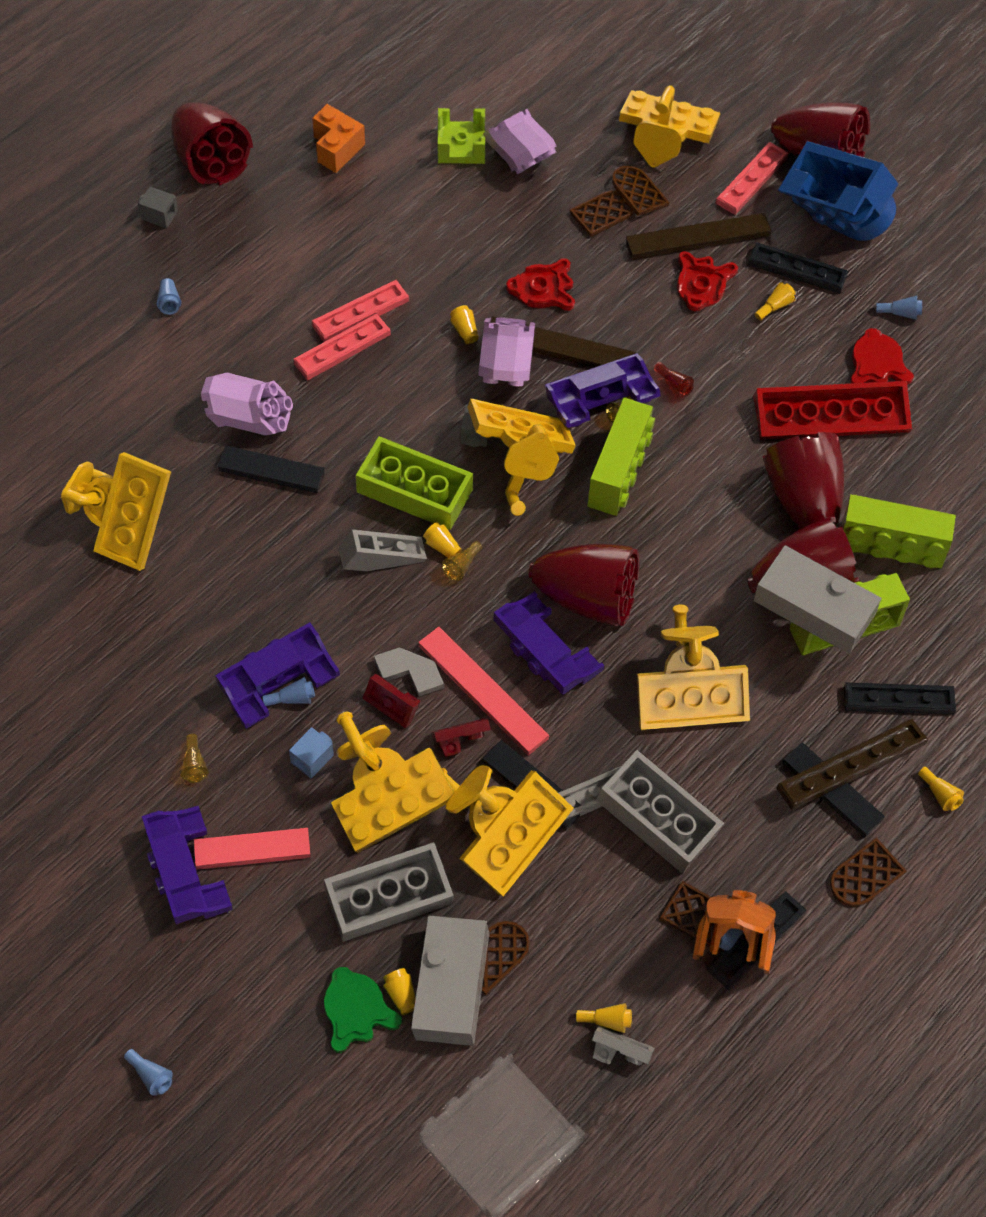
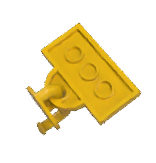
(666, 124)
(531, 442)
(126, 509)
(693, 691)
(392, 793)
(512, 830)

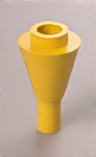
(780, 297)
(946, 794)
(611, 1017)

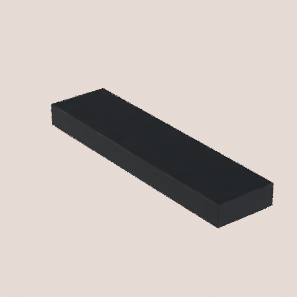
(798, 267)
(271, 469)
(899, 698)
(515, 768)
(844, 799)
(732, 963)

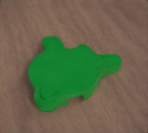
(354, 1007)

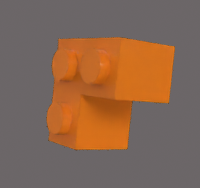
(338, 137)

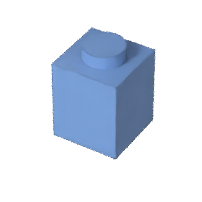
(311, 752)

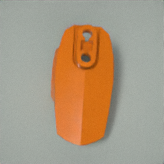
(741, 913)

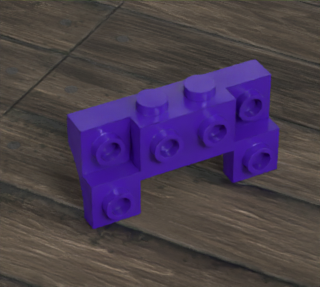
(599, 386)
(542, 647)
(273, 667)
(178, 877)

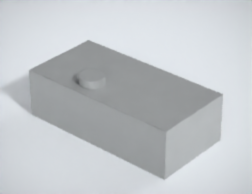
(817, 599)
(659, 811)
(388, 891)
(450, 980)

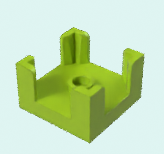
(461, 140)

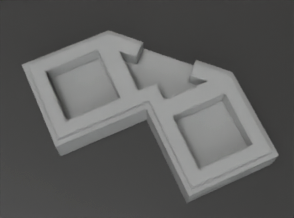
(403, 662)

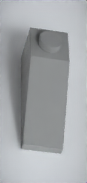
(379, 550)

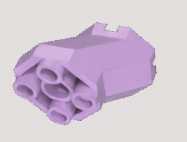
(520, 141)
(506, 351)
(246, 403)

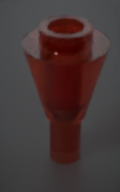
(679, 383)

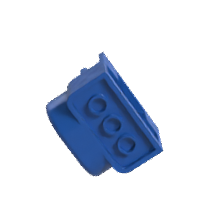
(842, 191)

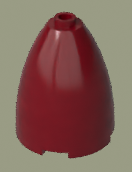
(826, 124)
(198, 129)
(807, 477)
(818, 542)
(590, 580)

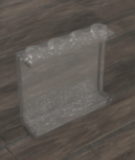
(500, 1138)

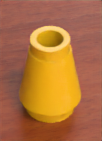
(464, 322)
(441, 540)
(401, 990)

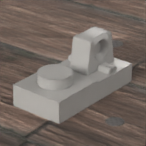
(610, 1042)

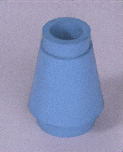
(168, 297)

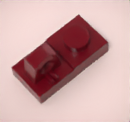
(391, 701)
(449, 737)

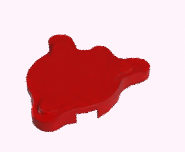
(701, 282)
(544, 285)
(878, 358)

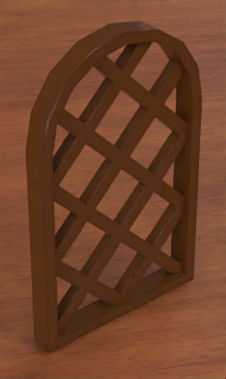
(663, 202)
(575, 210)
(860, 866)
(683, 928)
(500, 949)

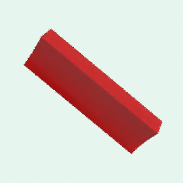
(833, 409)

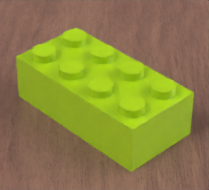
(621, 457)
(414, 482)
(898, 531)
(888, 616)

